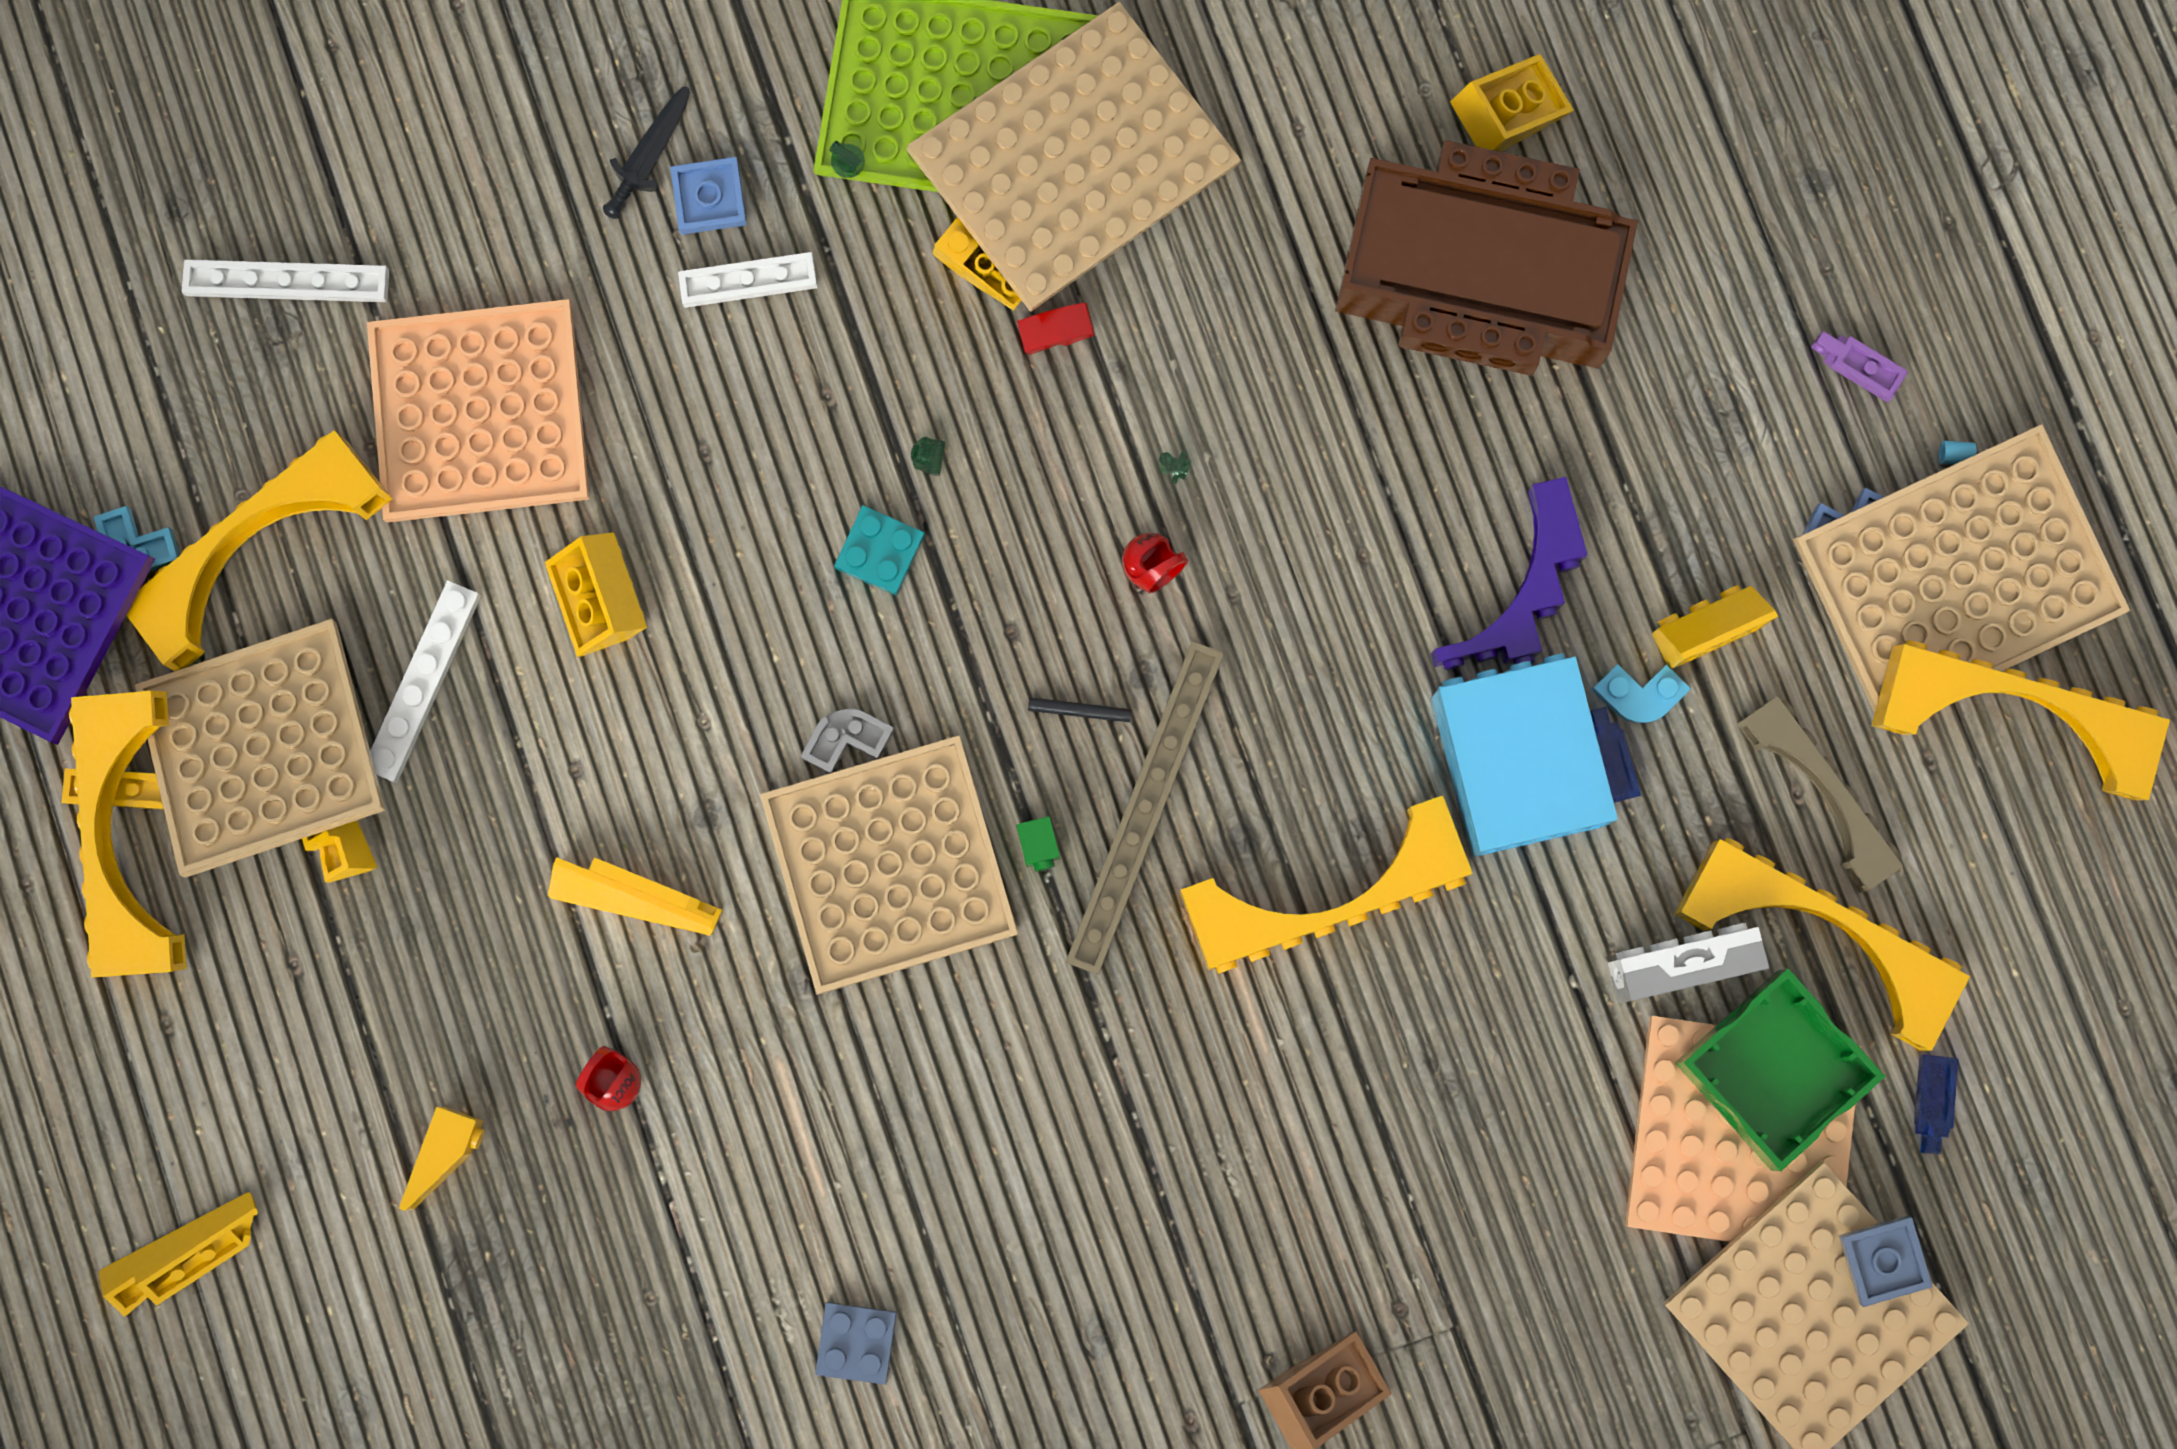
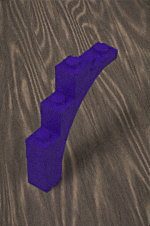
(1555, 545)

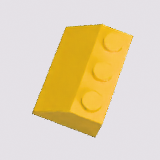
(595, 593)
(1712, 625)

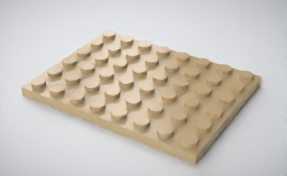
(1073, 156)
(1967, 562)

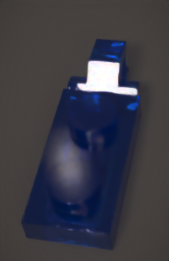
(1615, 756)
(1935, 1100)

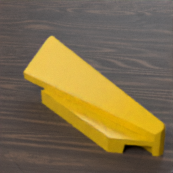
(342, 851)

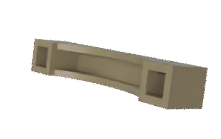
(1867, 854)

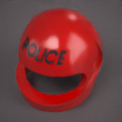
(1151, 562)
(609, 1080)

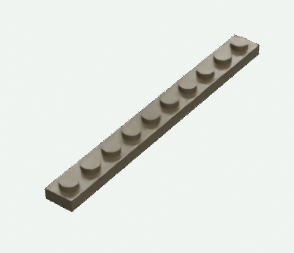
(1144, 808)

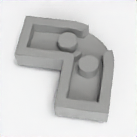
(845, 728)

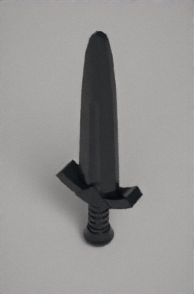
(646, 154)

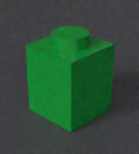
(1038, 843)

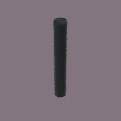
(1079, 709)

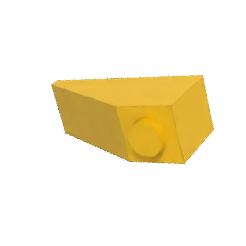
(445, 1148)

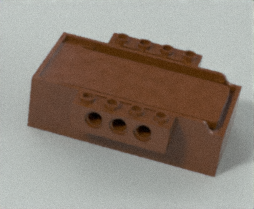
(1487, 260)

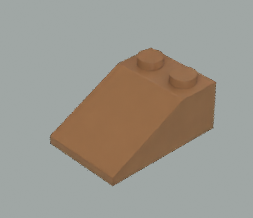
(1325, 1393)

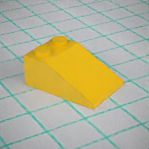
(1511, 104)

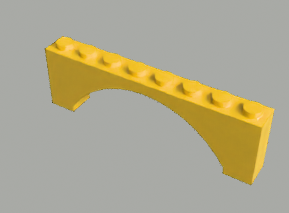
(173, 602)
(2120, 739)
(1426, 860)
(118, 928)
(1917, 984)

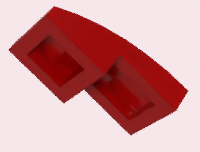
(1056, 327)

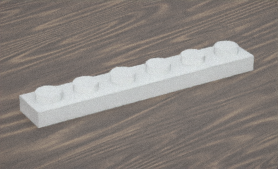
(285, 280)
(423, 680)

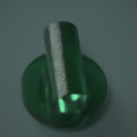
(846, 159)
(928, 455)
(1178, 467)

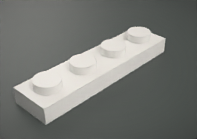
(747, 279)

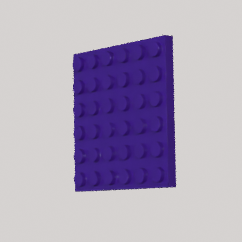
(58, 610)

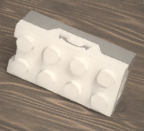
(1695, 963)

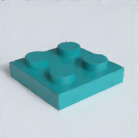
(879, 550)

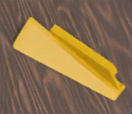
(630, 895)
(179, 1257)

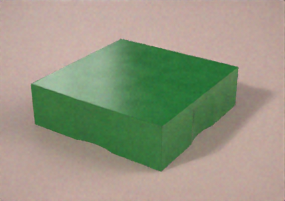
(1779, 1070)

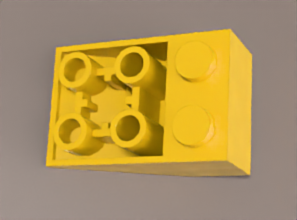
(968, 260)

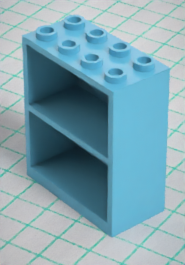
(1523, 755)

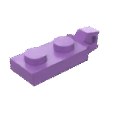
(1861, 364)

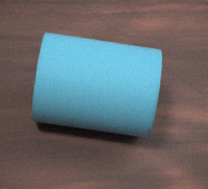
(1954, 451)

